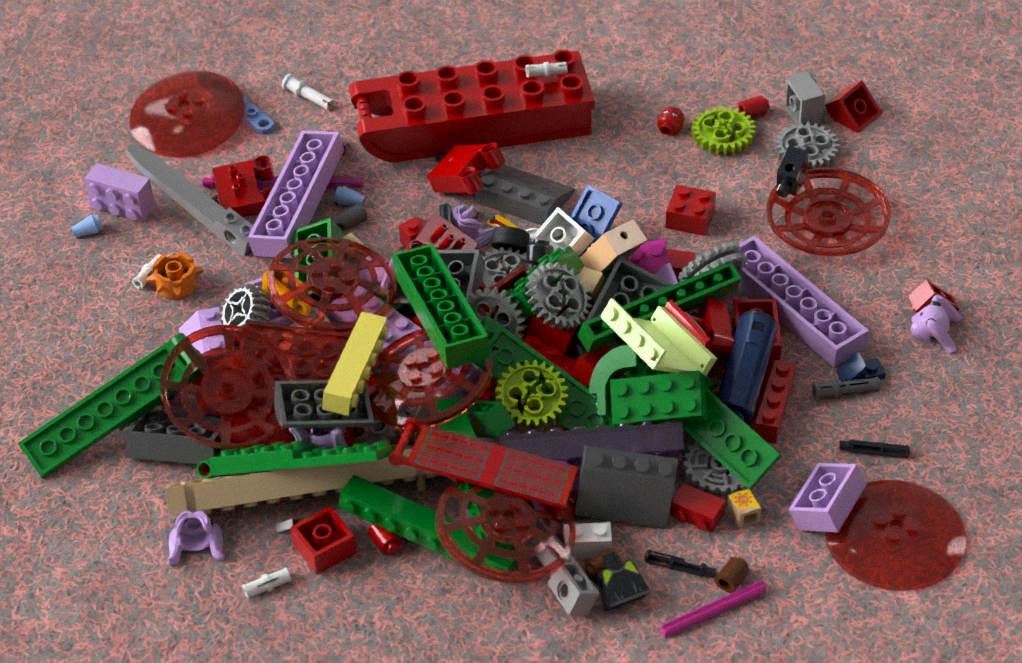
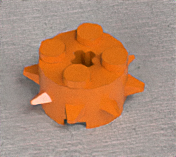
(175, 275)

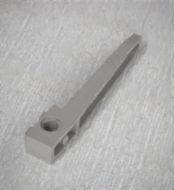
(223, 223)
(569, 583)

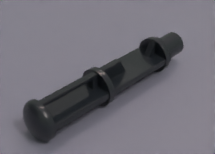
(875, 448)
(679, 564)

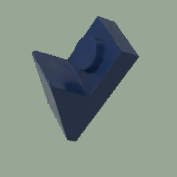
(857, 368)

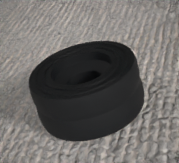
(510, 237)

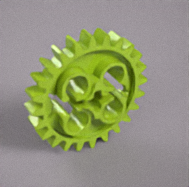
(720, 135)
(548, 405)

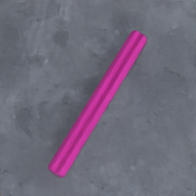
(713, 609)

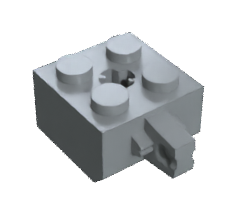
(804, 99)

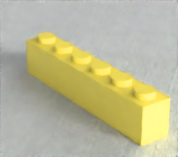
(355, 364)

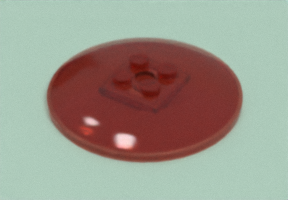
(179, 132)
(902, 559)

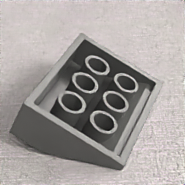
(522, 194)
(465, 267)
(625, 285)
(300, 406)
(160, 440)
(625, 486)

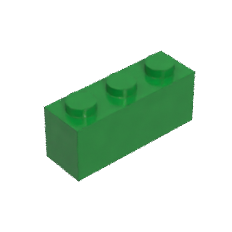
(489, 418)

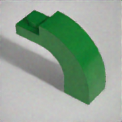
(611, 367)

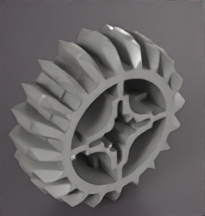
(244, 304)

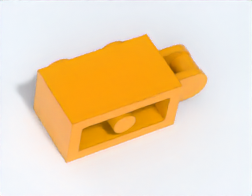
(282, 286)

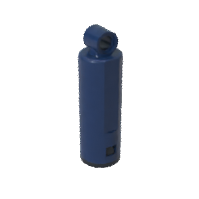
(748, 363)

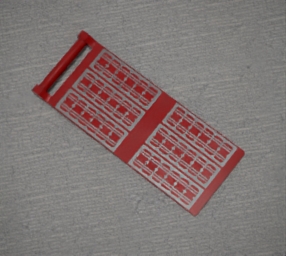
(485, 464)

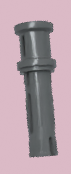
(835, 388)

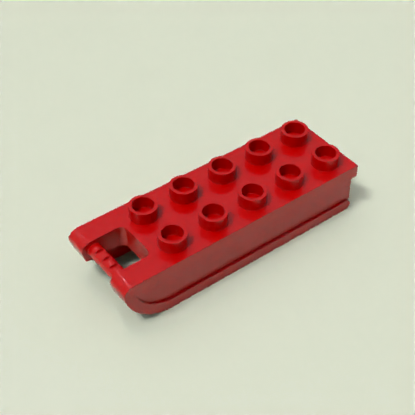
(472, 107)

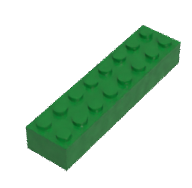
(441, 306)

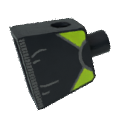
(789, 179)
(620, 582)

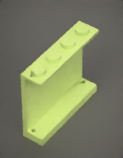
(660, 341)

